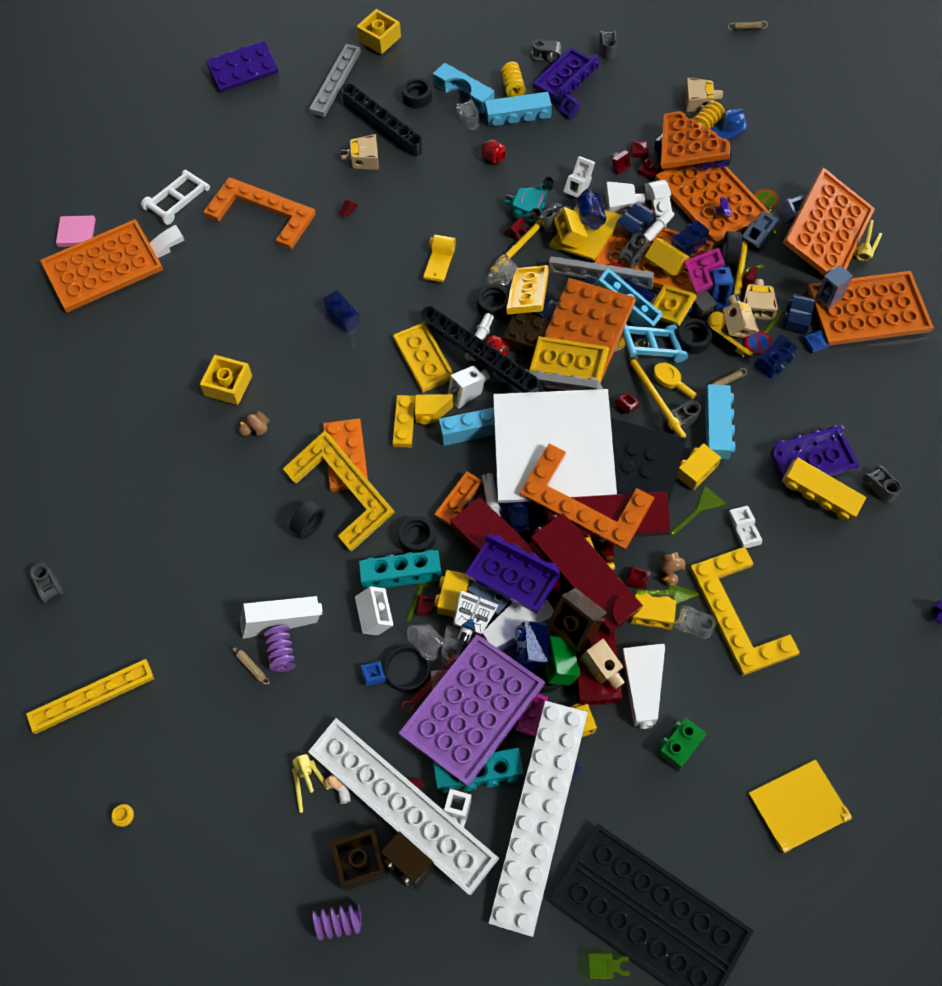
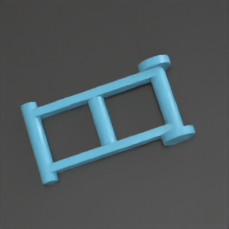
(670, 331)

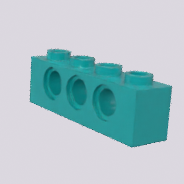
(409, 575)
(508, 758)

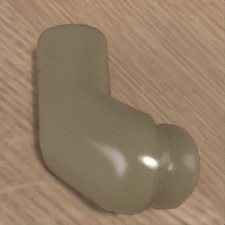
(640, 343)

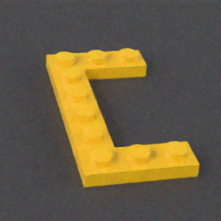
(377, 508)
(746, 657)

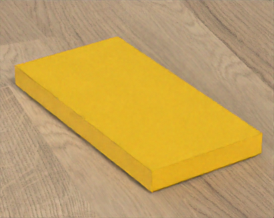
(528, 290)
(423, 357)
(569, 358)

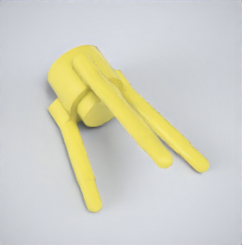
(865, 251)
(303, 768)

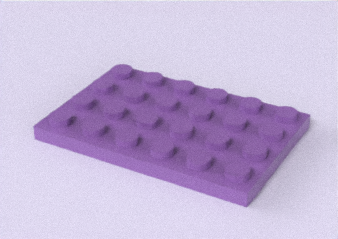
(472, 709)

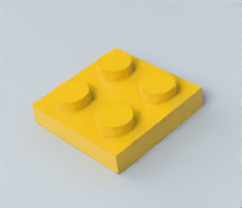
(674, 304)

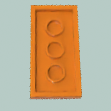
(350, 439)

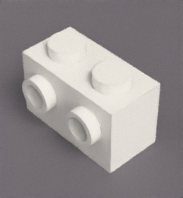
(374, 611)

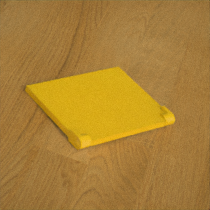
(595, 240)
(799, 806)

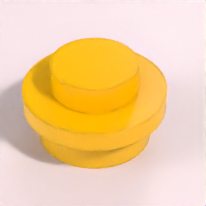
(122, 815)

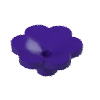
(724, 207)

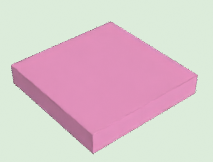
(74, 230)

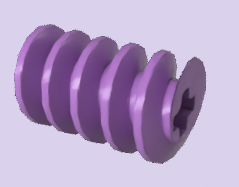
(277, 649)
(337, 922)

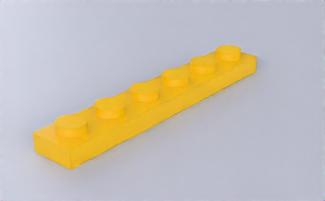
(89, 696)

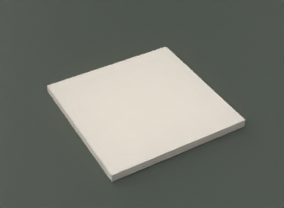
(567, 419)

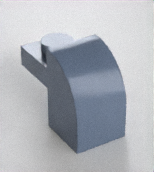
(759, 232)

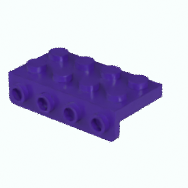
(242, 66)
(566, 74)
(822, 449)
(513, 573)

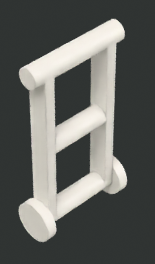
(168, 216)

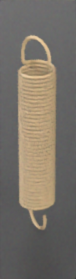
(747, 25)
(729, 378)
(251, 666)

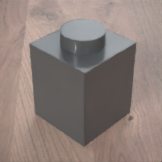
(704, 305)

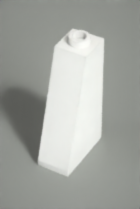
(261, 616)
(501, 630)
(643, 679)

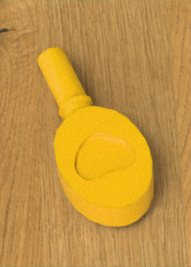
(670, 378)

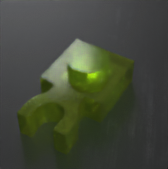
(603, 966)

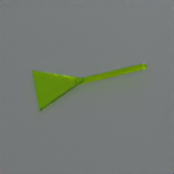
(708, 501)

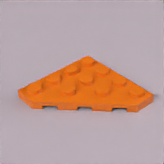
(689, 143)

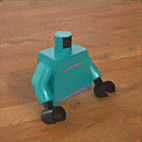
(530, 201)

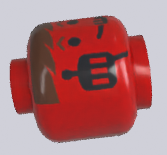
(493, 151)
(499, 344)

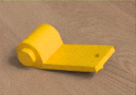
(440, 259)
(718, 323)

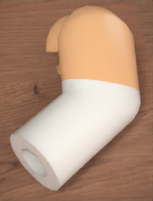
(333, 782)

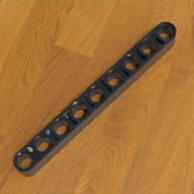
(473, 345)

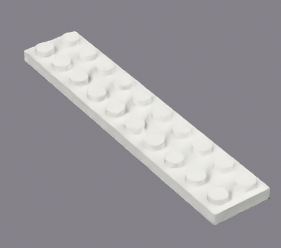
(404, 806)
(538, 819)

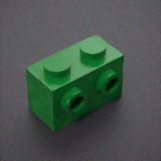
(563, 665)
(681, 744)

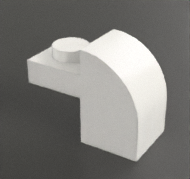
(580, 178)
(659, 195)
(458, 806)

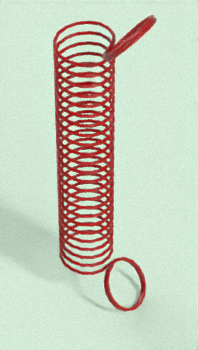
(410, 703)

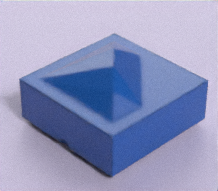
(816, 341)
(372, 673)

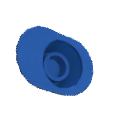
(730, 124)

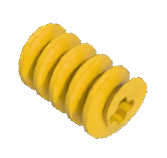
(512, 79)
(710, 114)

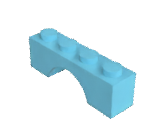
(449, 78)

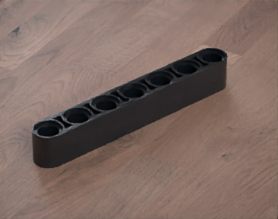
(382, 120)

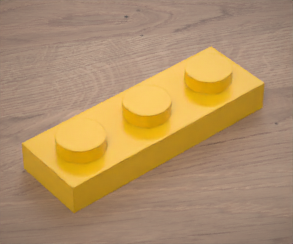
(404, 421)

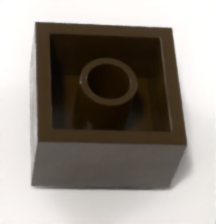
(524, 332)
(576, 619)
(358, 859)
(408, 860)

